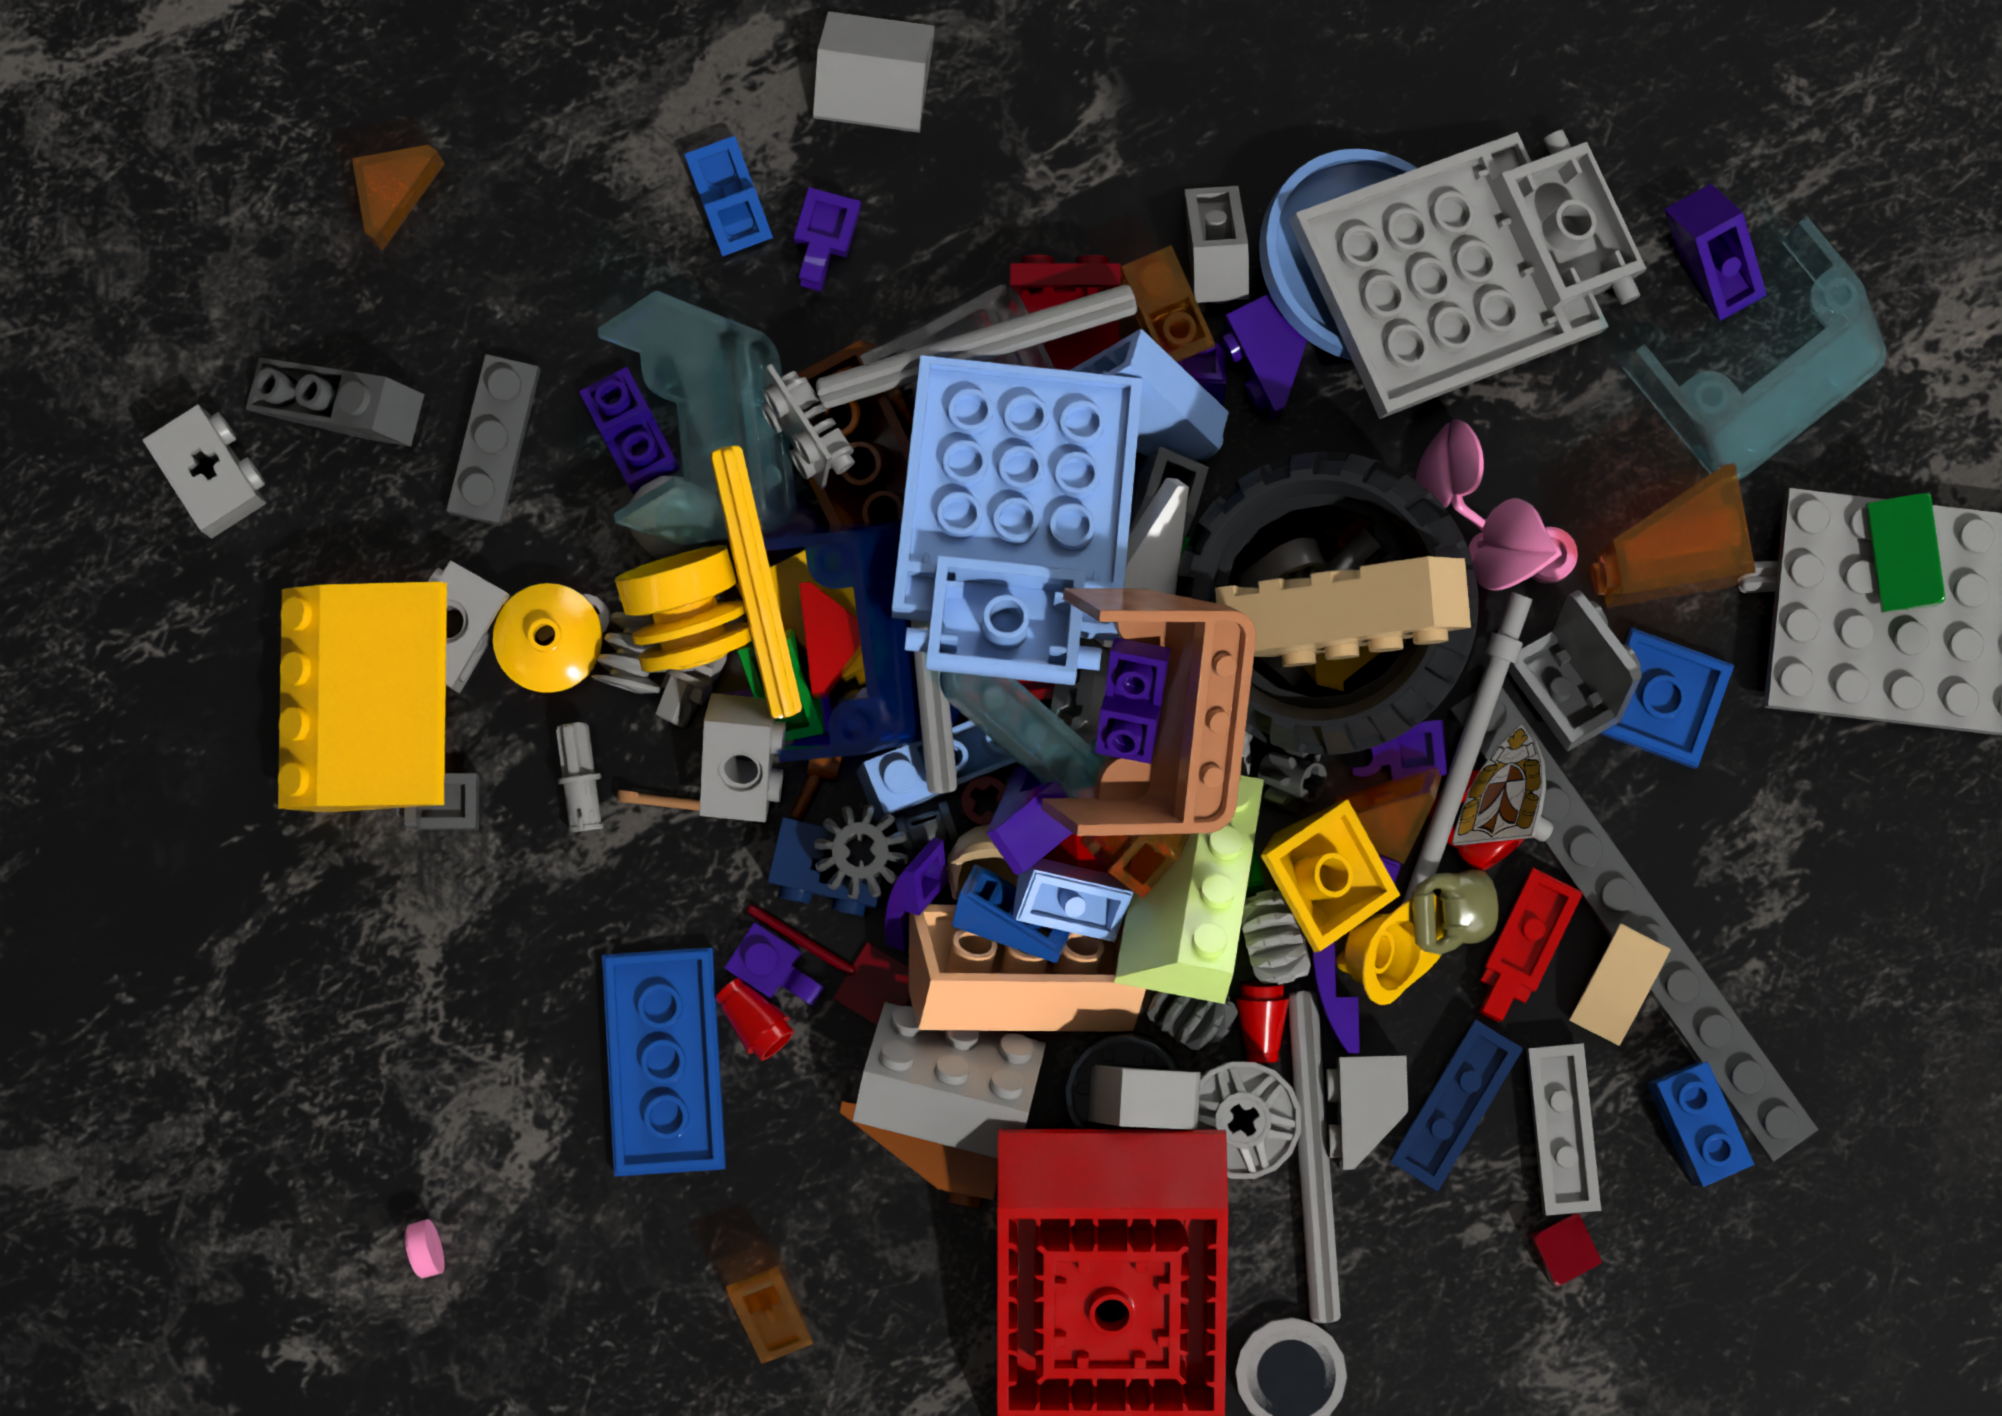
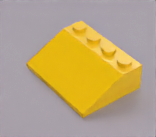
(362, 696)

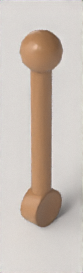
(657, 800)

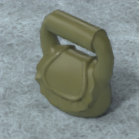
(1467, 910)

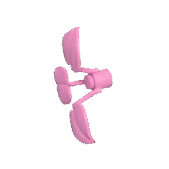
(1512, 537)

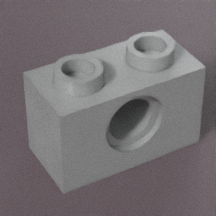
(479, 606)
(735, 786)

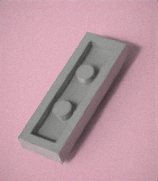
(1563, 1129)

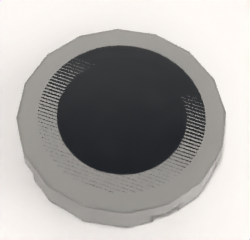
(1290, 1370)

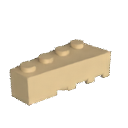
(1355, 609)

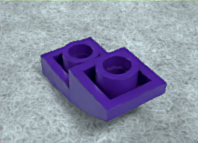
(629, 429)
(1132, 700)

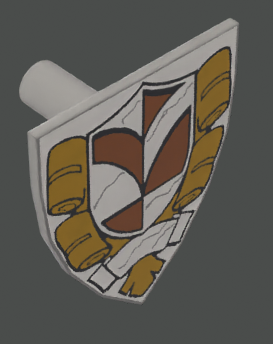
(1507, 795)

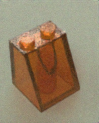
(1681, 548)

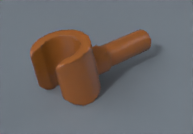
(818, 768)

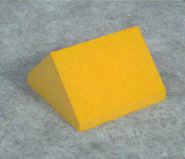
(1329, 873)

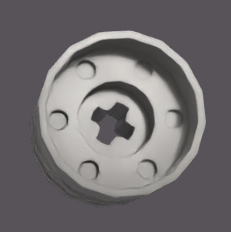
(1274, 1126)

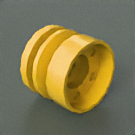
(684, 609)

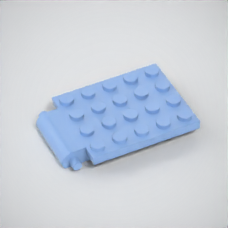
(1006, 503)

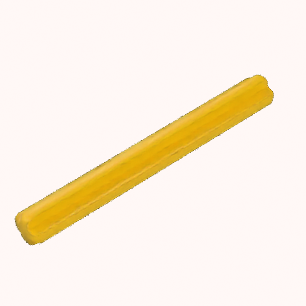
(755, 581)

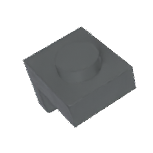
(459, 807)

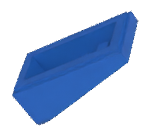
(987, 911)

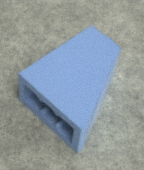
(1173, 404)

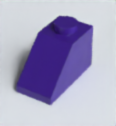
(1716, 250)

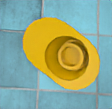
(1384, 953)

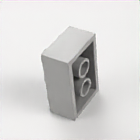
(947, 1082)

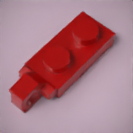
(1527, 942)

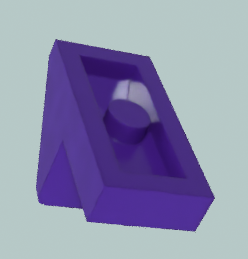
(1020, 826)

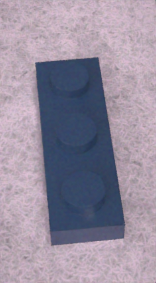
(1455, 1105)

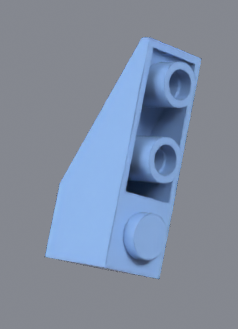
(898, 778)

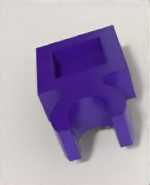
(1410, 753)

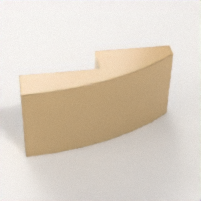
(1620, 984)

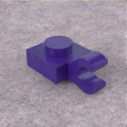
(826, 229)
(769, 963)

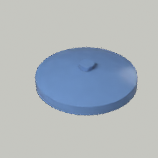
(1281, 256)

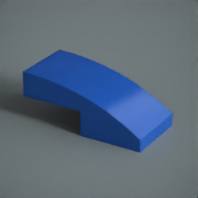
(728, 196)

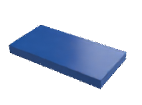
(664, 1062)

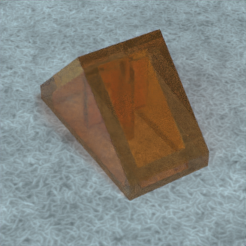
(391, 187)
(1396, 811)
(770, 1313)

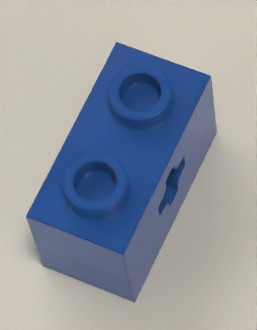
(1700, 1124)

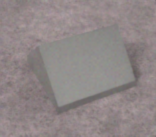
(872, 71)

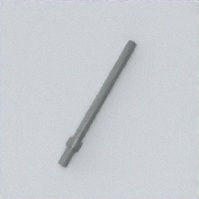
(1502, 650)

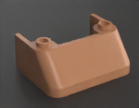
(1200, 725)

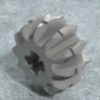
(1274, 939)

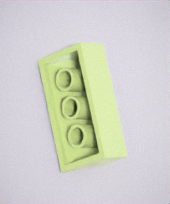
(1190, 922)

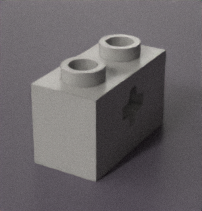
(180, 451)

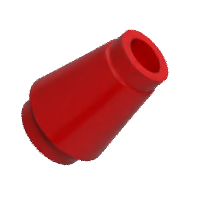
(1261, 1019)
(755, 1020)

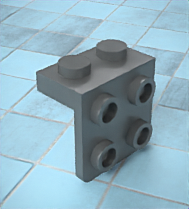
(1578, 673)

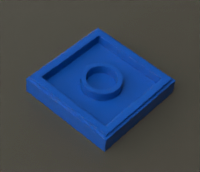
(1673, 700)

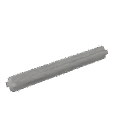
(979, 344)
(1314, 1158)

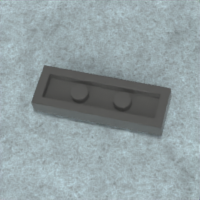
(493, 440)

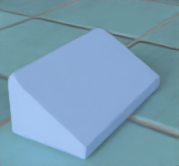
(1071, 899)

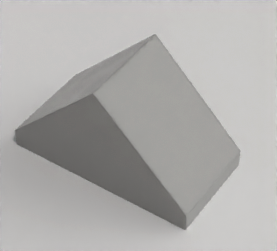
(1144, 1097)

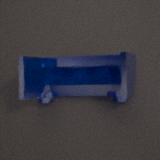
(865, 559)

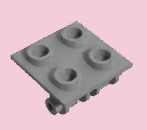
(784, 410)

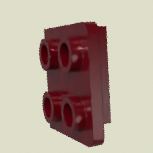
(1049, 284)

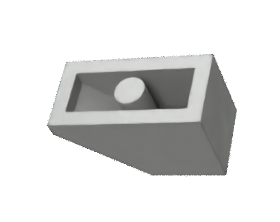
(1217, 244)

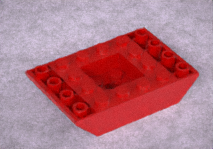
(1124, 1222)

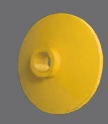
(570, 654)

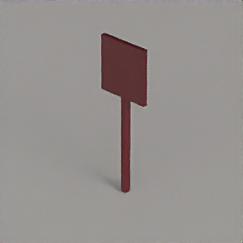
(868, 982)

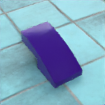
(914, 892)
(1338, 1012)

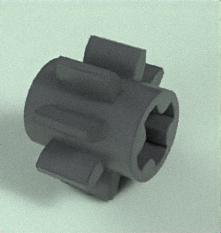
(1292, 778)

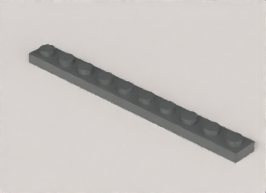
(1682, 985)

